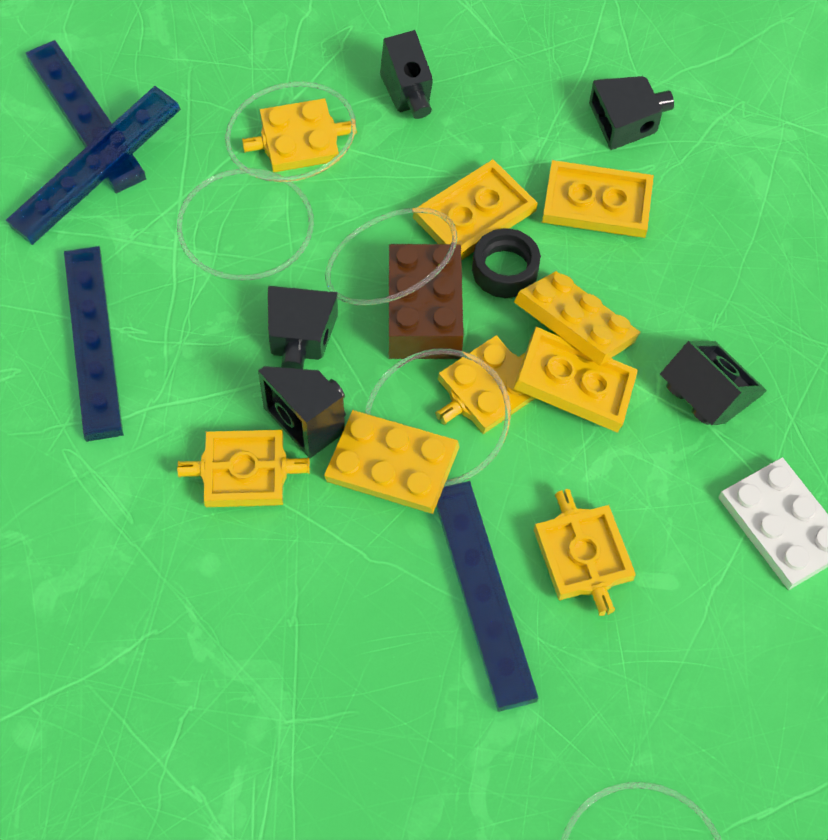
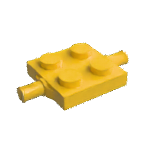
(298, 135)
(475, 390)
(243, 468)
(584, 552)

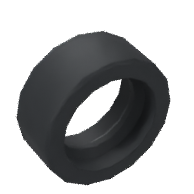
(510, 241)

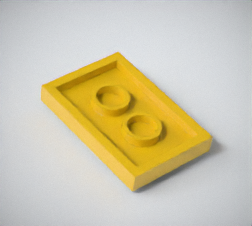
(598, 199)
(477, 205)
(577, 317)
(574, 382)
(392, 461)

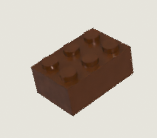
(432, 313)

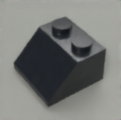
(711, 382)
(304, 405)

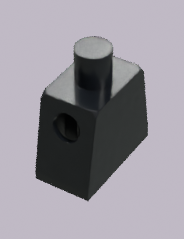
(406, 74)
(628, 108)
(300, 323)

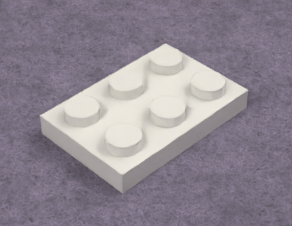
(781, 521)

